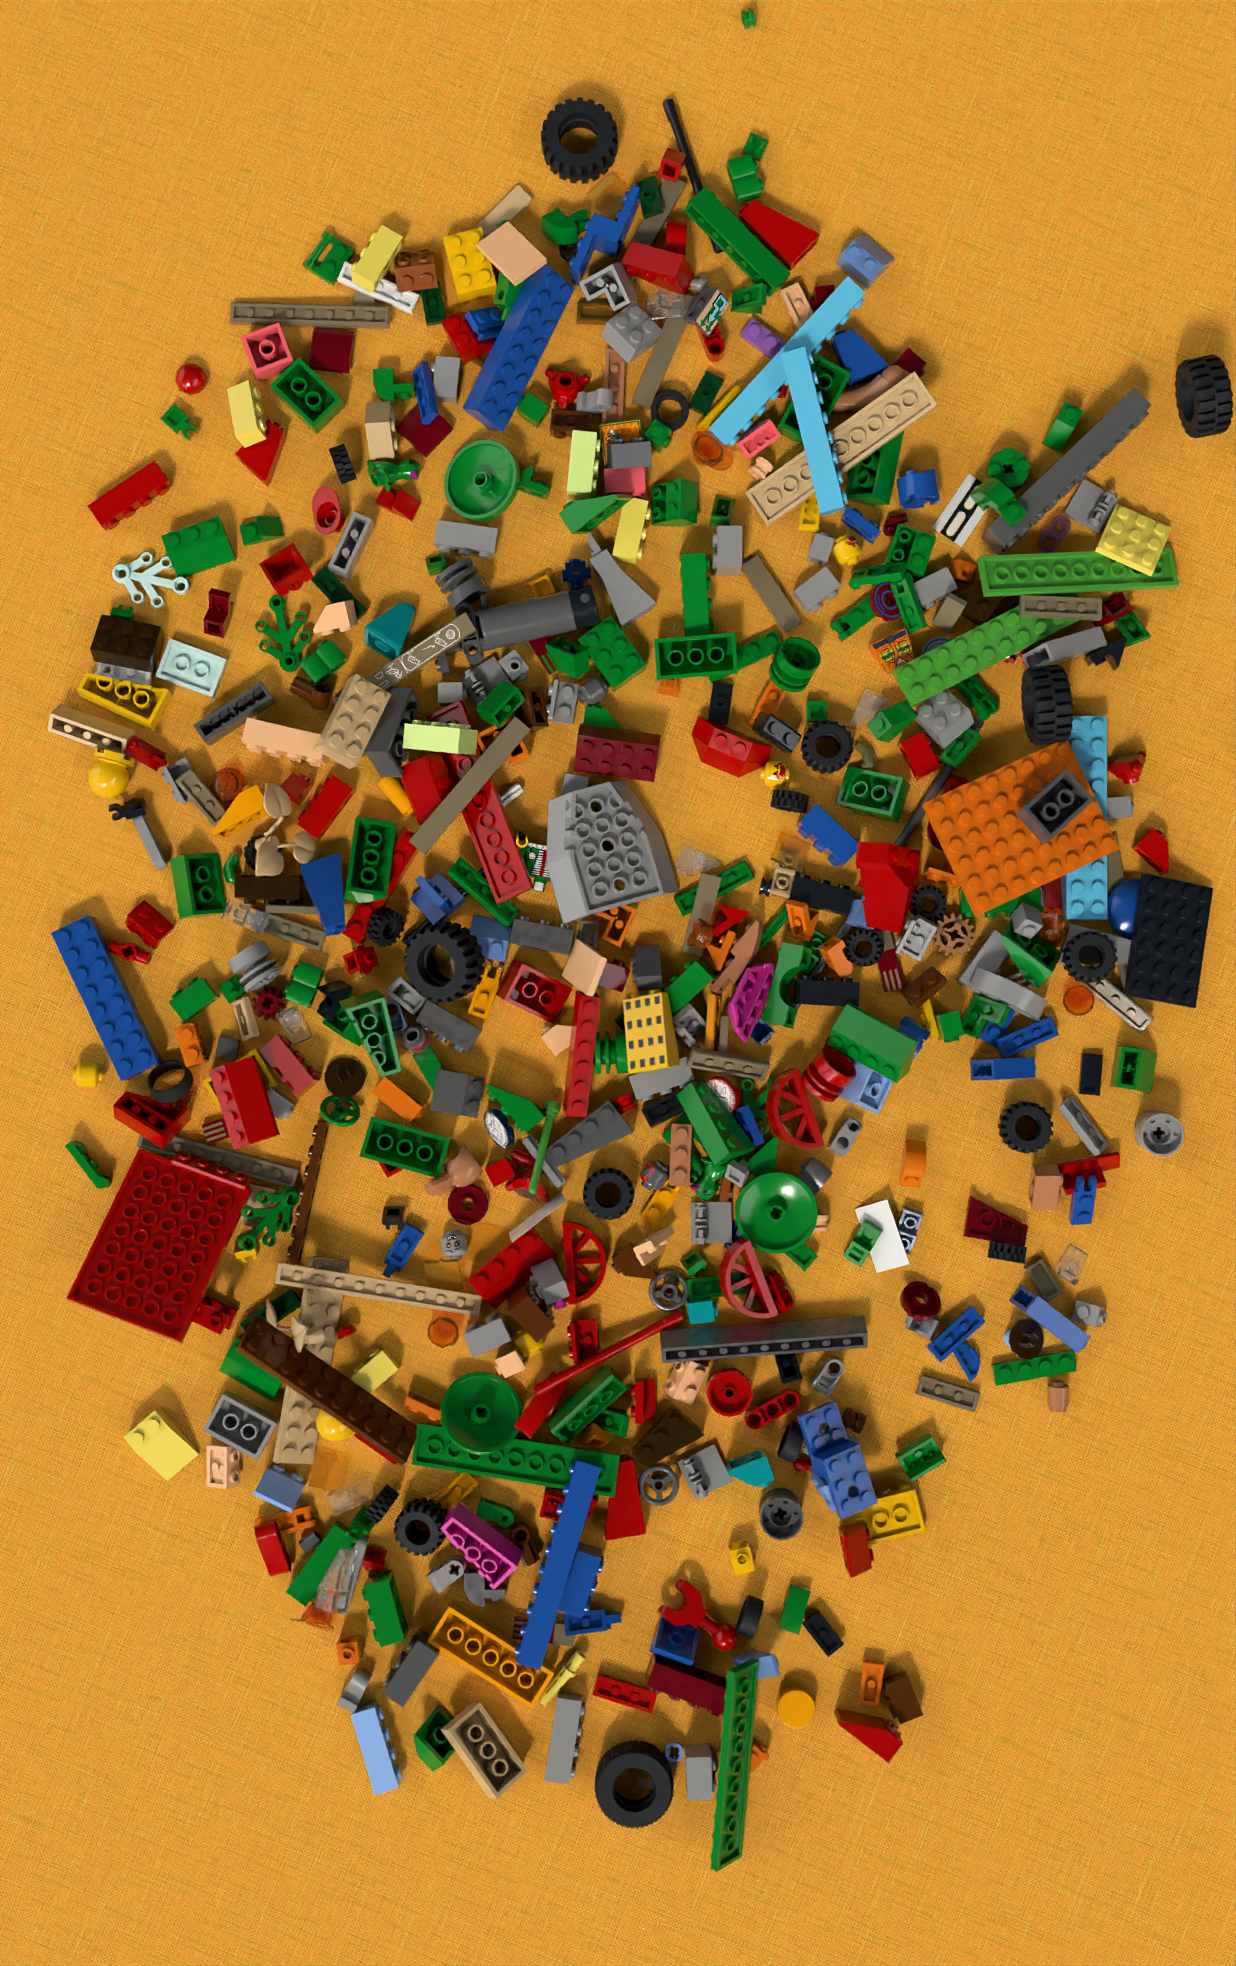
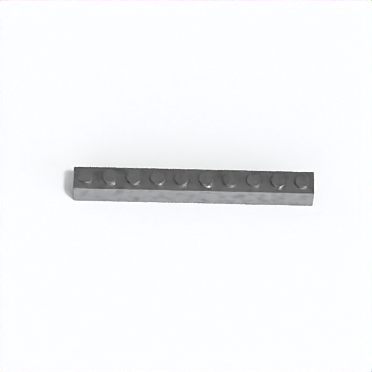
(763, 1339)

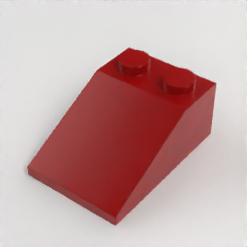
(533, 991)
(872, 1731)

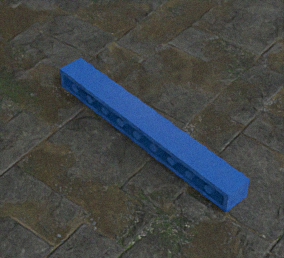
(558, 1563)

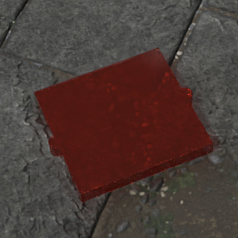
(1051, 895)

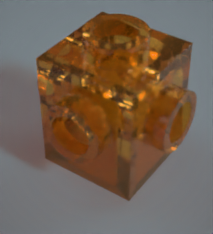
(1048, 919)

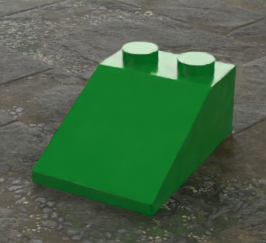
(587, 514)
(873, 793)
(1033, 956)

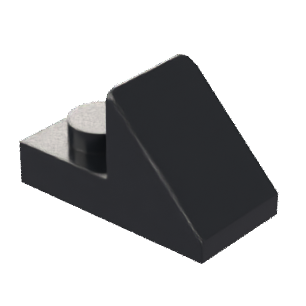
(1112, 652)
(335, 992)
(788, 1368)

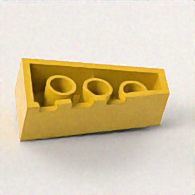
(130, 700)

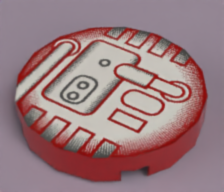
(725, 1092)

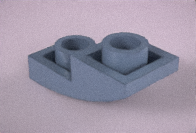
(908, 1227)

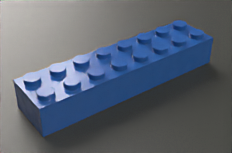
(518, 348)
(106, 998)

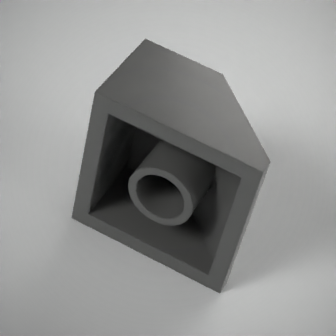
(457, 1093)

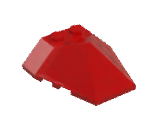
(888, 882)

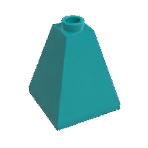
(391, 631)

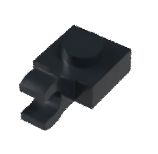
(131, 809)

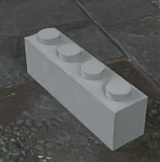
(563, 1738)

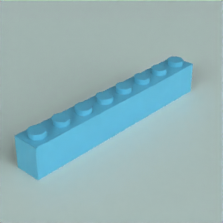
(813, 431)

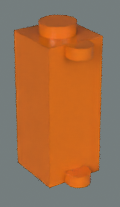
(399, 1100)

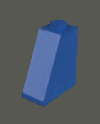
(857, 357)
(1002, 1068)

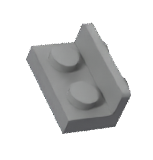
(562, 702)

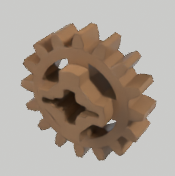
(956, 926)

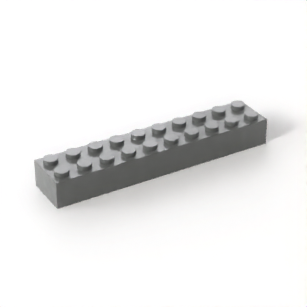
(1071, 469)

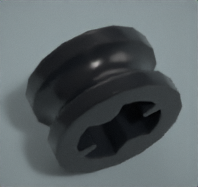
(563, 253)
(765, 886)

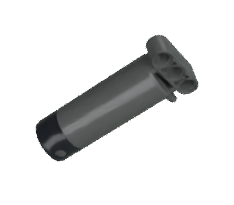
(528, 619)

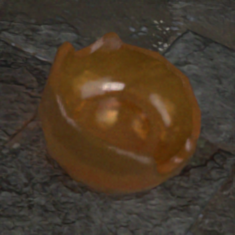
(701, 937)
(1078, 1000)
(443, 1331)

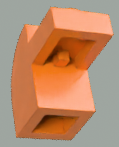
(913, 1163)

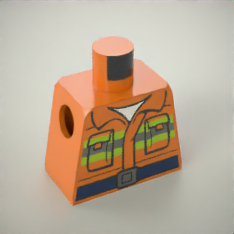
(892, 651)

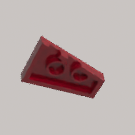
(992, 1225)

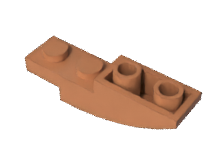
(745, 951)

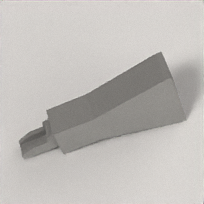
(625, 596)

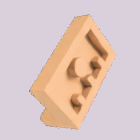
(653, 1245)
(222, 1466)

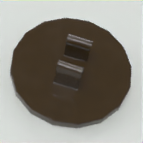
(344, 1077)
(1026, 1339)

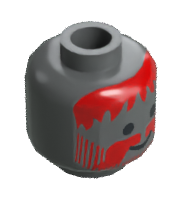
(592, 691)
(416, 1039)
(654, 1175)

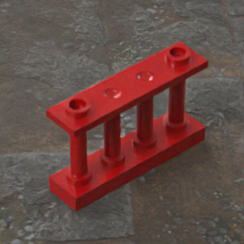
(214, 1315)

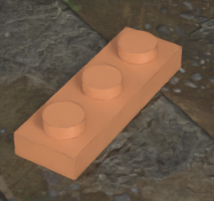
(680, 1154)

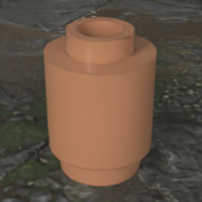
(1058, 1396)

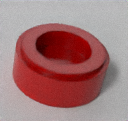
(346, 1331)

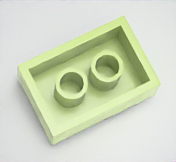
(583, 466)
(440, 737)

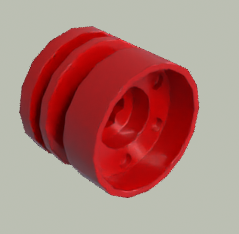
(828, 1074)

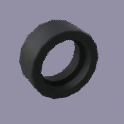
(673, 395)
(791, 1442)
(749, 1616)

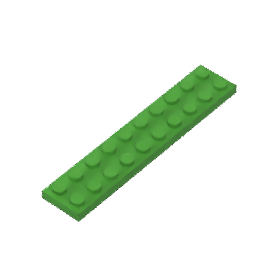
(1069, 574)
(974, 652)

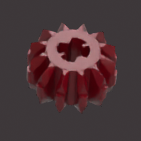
(263, 998)

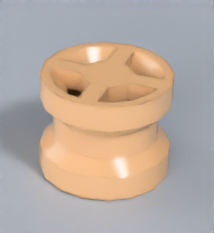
(761, 469)
(821, 1225)

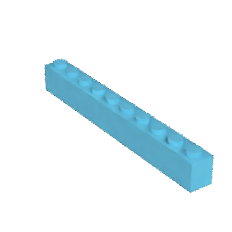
(773, 376)

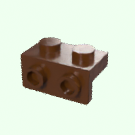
(565, 421)
(924, 987)

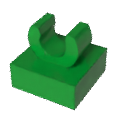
(755, 146)
(122, 613)
(232, 989)
(693, 1263)

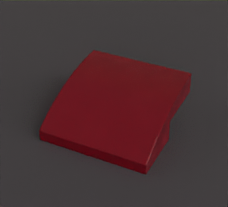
(331, 350)
(422, 436)

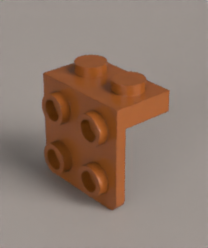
(415, 271)

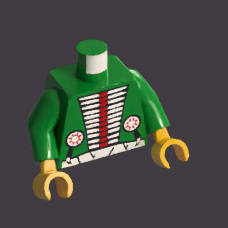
(535, 861)

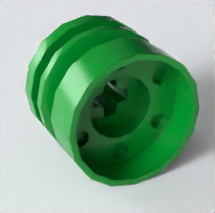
(794, 664)
(611, 1052)

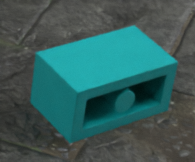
(701, 1310)

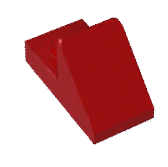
(398, 503)
(732, 917)

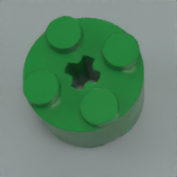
(1010, 461)

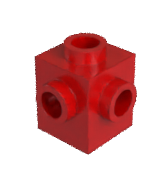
(361, 960)

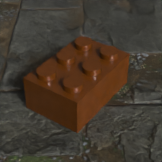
(530, 1311)

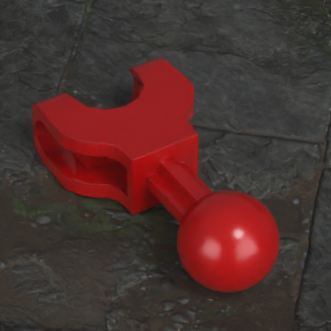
(694, 1613)

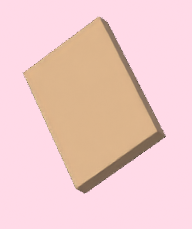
(511, 253)
(584, 967)

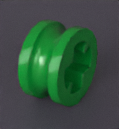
(748, 18)

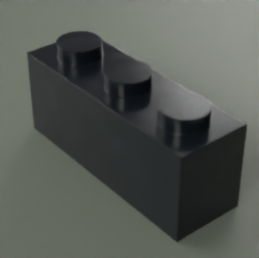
(822, 894)
(826, 991)

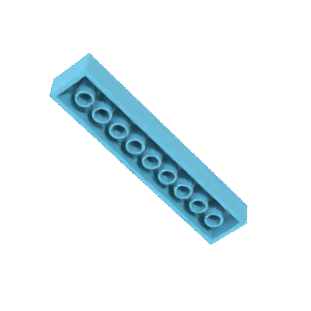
(1086, 887)

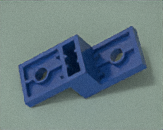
(604, 235)
(837, 1459)

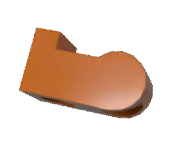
(835, 958)

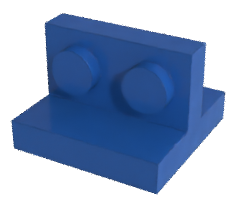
(437, 898)
(676, 1642)

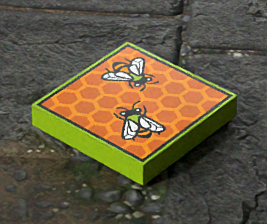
(620, 429)

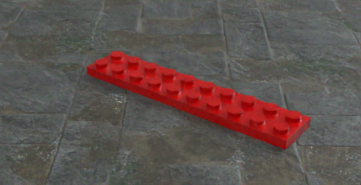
(486, 819)

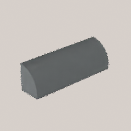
(234, 713)

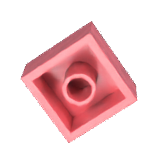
(268, 351)

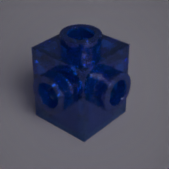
(576, 580)

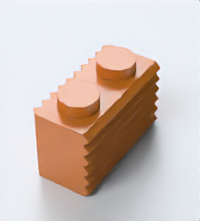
(191, 1045)

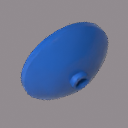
(1122, 907)

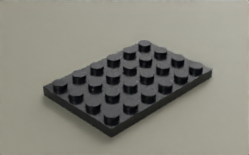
(1168, 941)

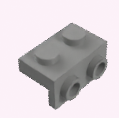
(173, 772)
(917, 937)
(689, 1025)

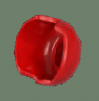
(190, 379)

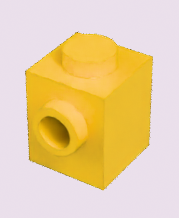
(741, 1557)

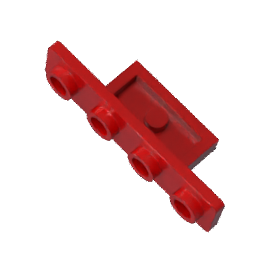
(1087, 1167)
(212, 1170)

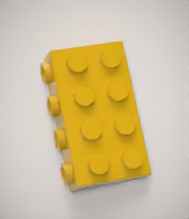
(892, 1517)

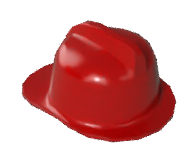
(327, 511)

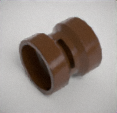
(853, 1420)

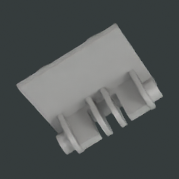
(1091, 506)
(483, 679)
(711, 1222)
(704, 1471)

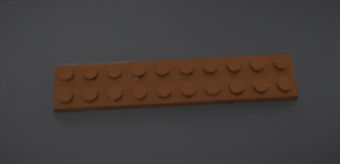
(328, 1389)

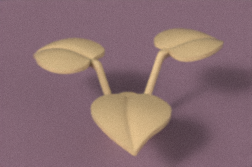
(268, 859)
(301, 1332)

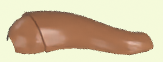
(856, 399)

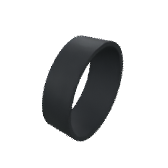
(176, 1092)

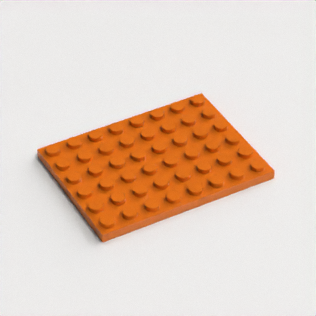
(994, 850)

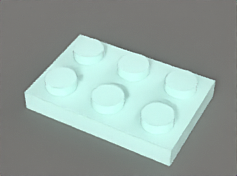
(191, 668)

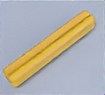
(715, 413)

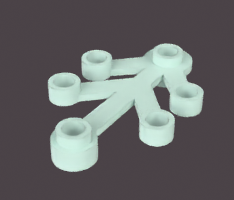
(147, 578)

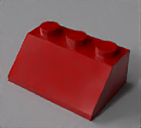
(426, 784)

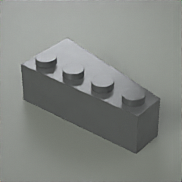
(386, 743)
(593, 1132)

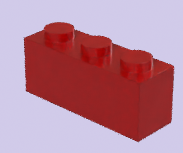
(325, 807)

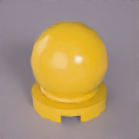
(109, 774)
(331, 1428)

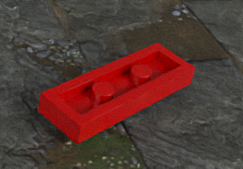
(624, 1693)

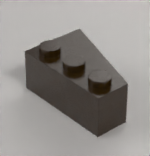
(978, 607)
(269, 888)
(666, 1436)

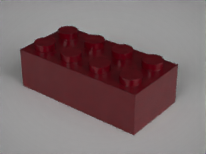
(616, 752)
(687, 1683)

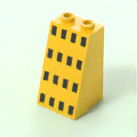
(649, 1032)

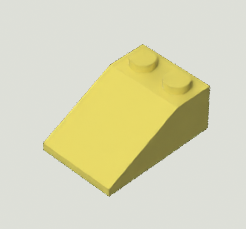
(161, 1444)

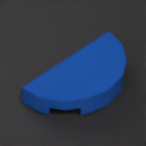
(968, 1360)

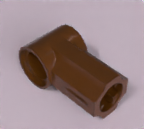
(317, 694)
(525, 1543)

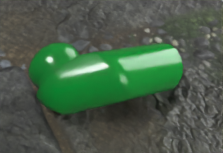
(228, 868)
(696, 1169)

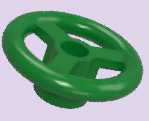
(339, 1113)

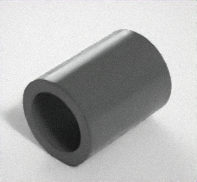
(310, 1541)

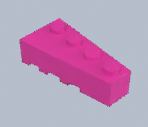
(482, 1544)

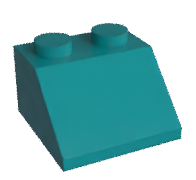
(752, 1469)

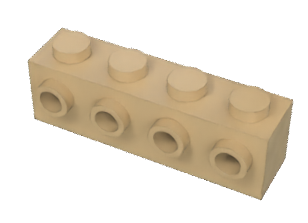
(89, 729)

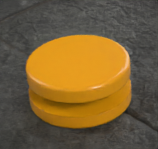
(795, 1706)

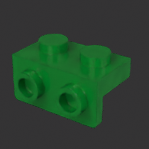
(920, 1457)

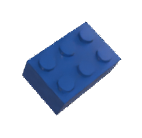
(827, 836)
(581, 1580)

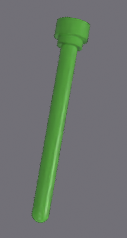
(551, 1110)

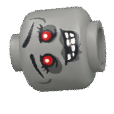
(454, 1245)

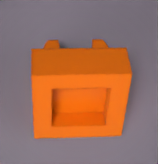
(669, 687)

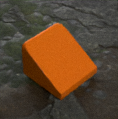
(962, 571)
(595, 1436)

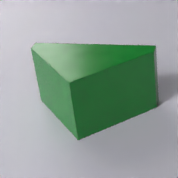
(721, 511)

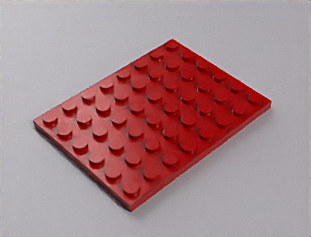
(159, 1246)

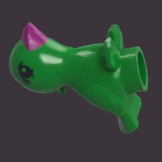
(387, 473)
(708, 1185)

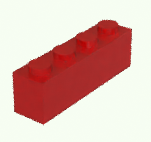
(129, 496)

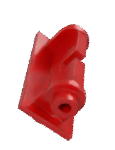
(145, 753)
(782, 1300)

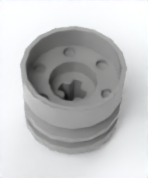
(255, 967)
(1165, 1142)

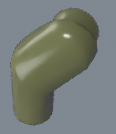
(868, 756)

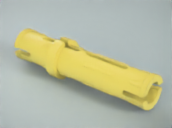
(567, 1670)

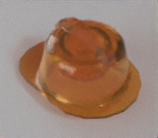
(710, 451)
(227, 785)
(316, 1618)

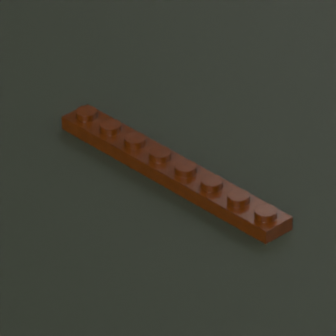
(307, 1192)

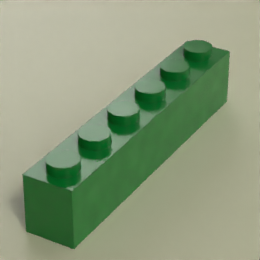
(736, 241)

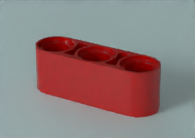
(713, 340)
(782, 1408)
(272, 1548)

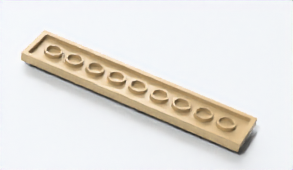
(852, 442)
(297, 1424)

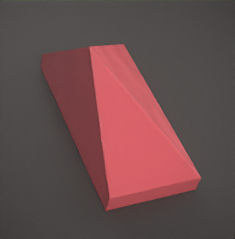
(758, 437)

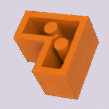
(488, 736)
(619, 924)

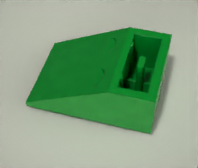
(521, 1109)

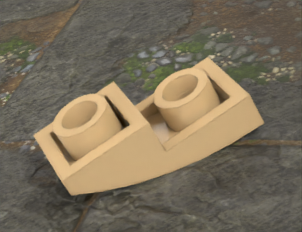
(782, 881)

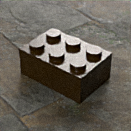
(127, 643)

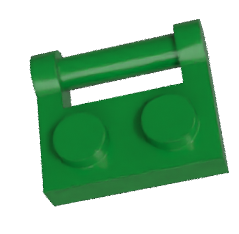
(333, 262)

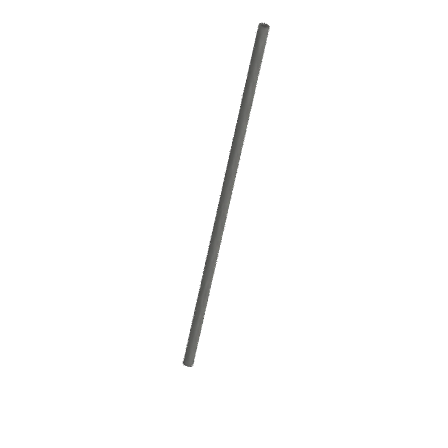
(901, 841)

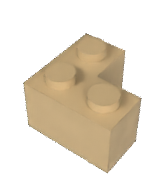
(379, 430)

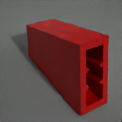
(264, 455)

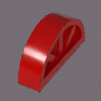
(804, 1110)
(571, 1270)
(755, 1276)

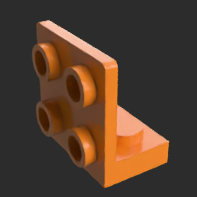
(939, 868)

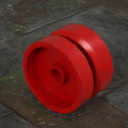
(735, 1402)

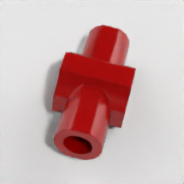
(121, 949)

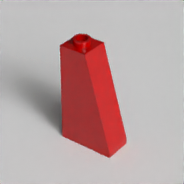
(778, 233)
(625, 1508)

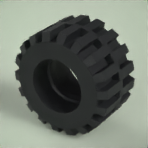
(831, 730)
(1106, 951)
(1042, 1132)
(600, 1210)
(413, 1538)

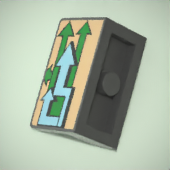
(707, 309)

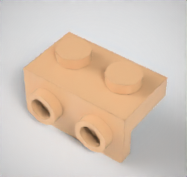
(685, 1381)

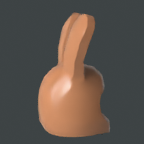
(458, 1172)

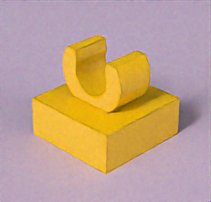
(242, 1254)

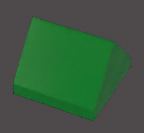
(436, 564)

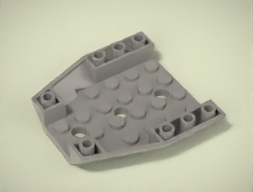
(584, 871)

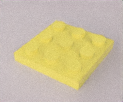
(1133, 539)

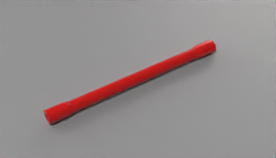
(551, 1382)

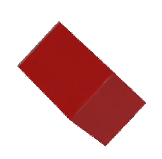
(550, 1503)

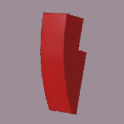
(539, 1409)

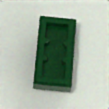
(650, 197)
(706, 393)

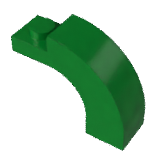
(999, 497)

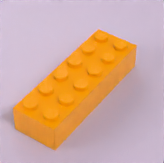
(488, 1654)

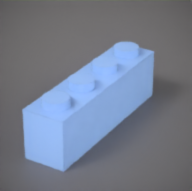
(376, 1748)

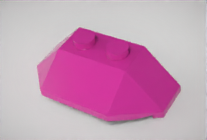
(750, 998)

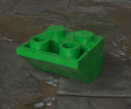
(674, 503)
(913, 548)
(1133, 1069)

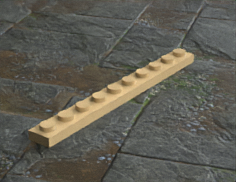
(377, 1289)

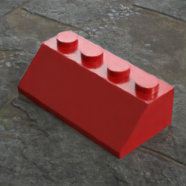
(244, 1102)
(510, 1267)

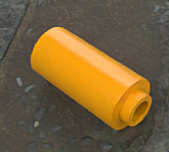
(394, 790)

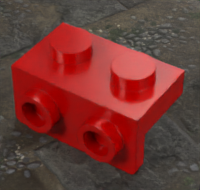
(148, 924)
(584, 1338)
(645, 1399)

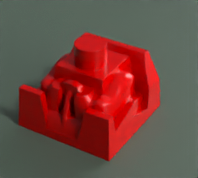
(286, 570)

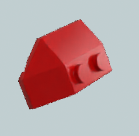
(728, 748)

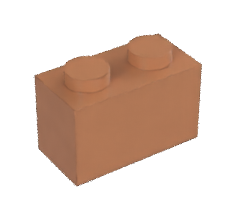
(1044, 1187)

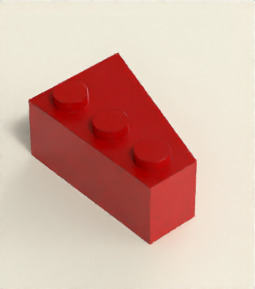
(658, 267)
(289, 1065)
(150, 1118)

